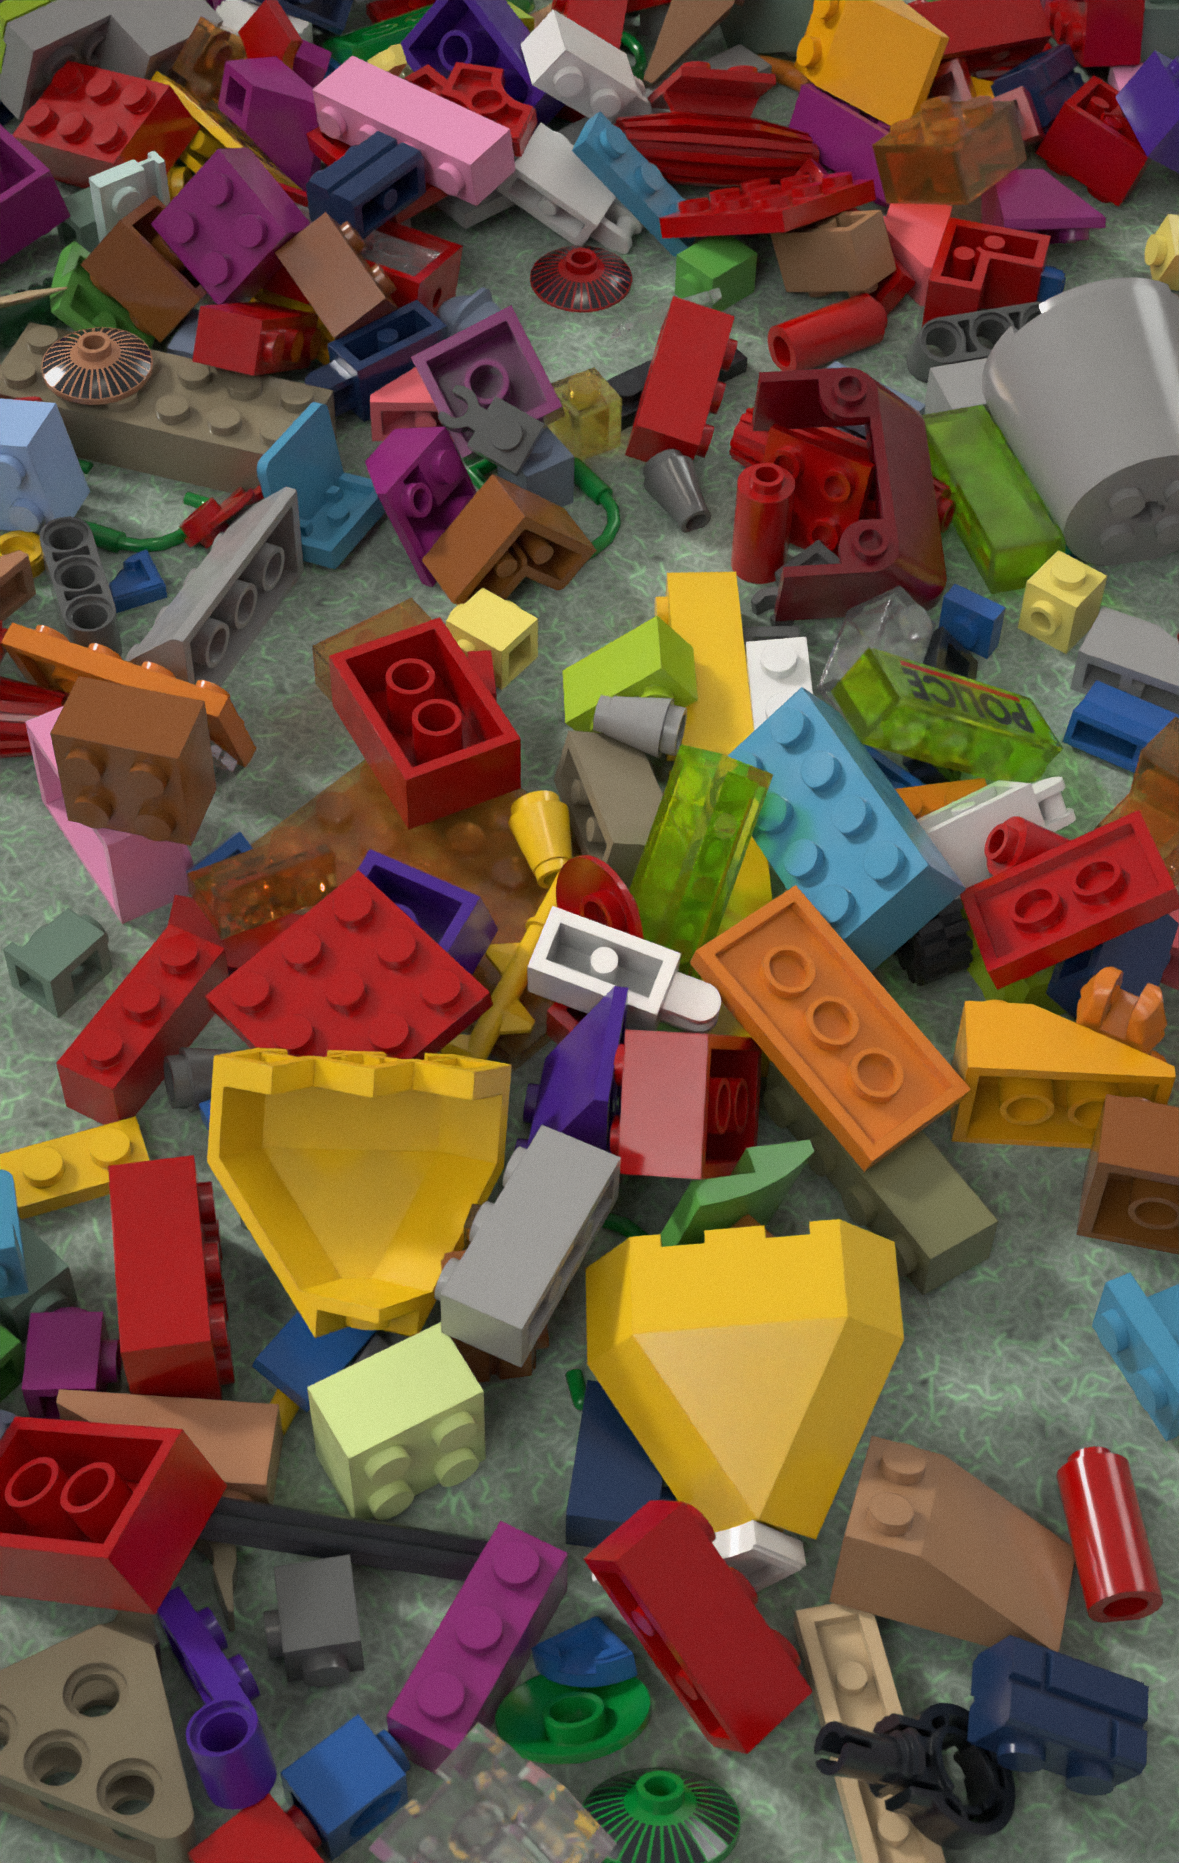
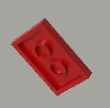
(1069, 900)

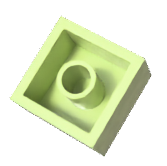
(399, 1424)

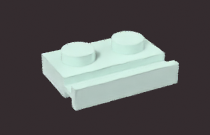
(125, 188)

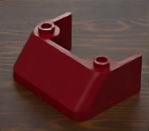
(874, 553)

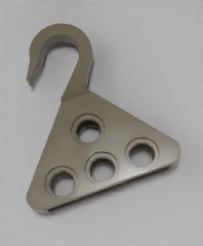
(114, 1755)

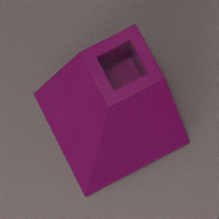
(273, 113)
(1041, 205)
(420, 488)

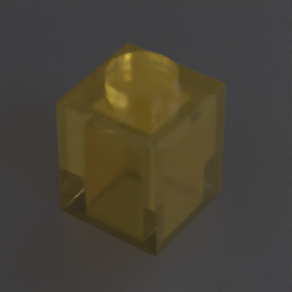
(590, 412)

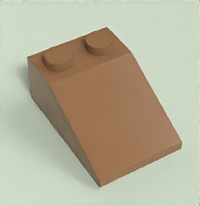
(683, 29)
(949, 1553)

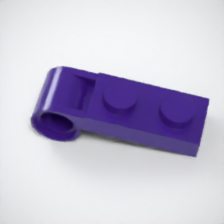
(226, 1731)

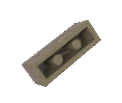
(608, 798)

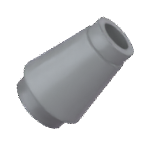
(642, 722)

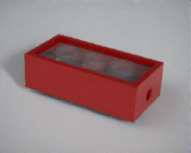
(415, 261)

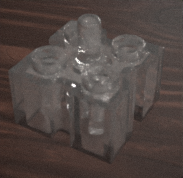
(493, 1812)

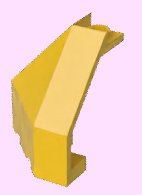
(357, 1172)
(748, 1362)

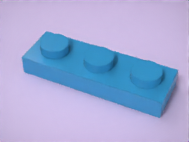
(629, 177)

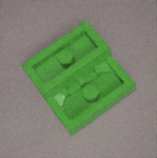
(82, 303)
(753, 1188)

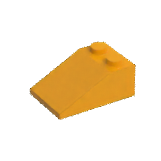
(872, 55)
(1042, 1076)

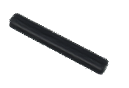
(335, 1535)

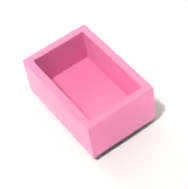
(127, 867)

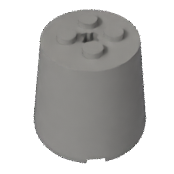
(1096, 415)

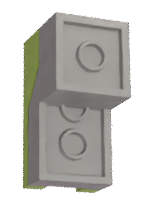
(104, 34)

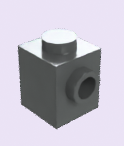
(315, 1621)

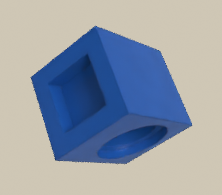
(348, 1784)

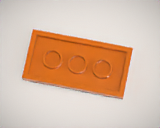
(55, 663)
(830, 1027)

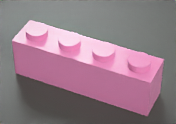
(460, 148)

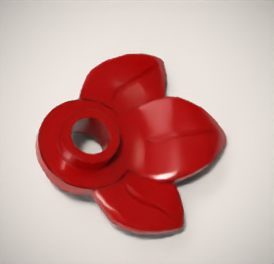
(211, 518)

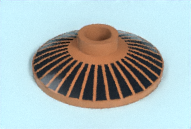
(97, 366)

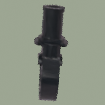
(907, 1762)

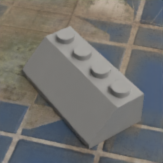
(229, 594)

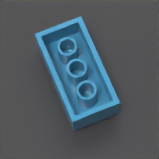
(844, 830)

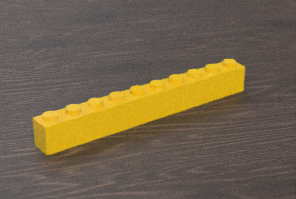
(708, 617)

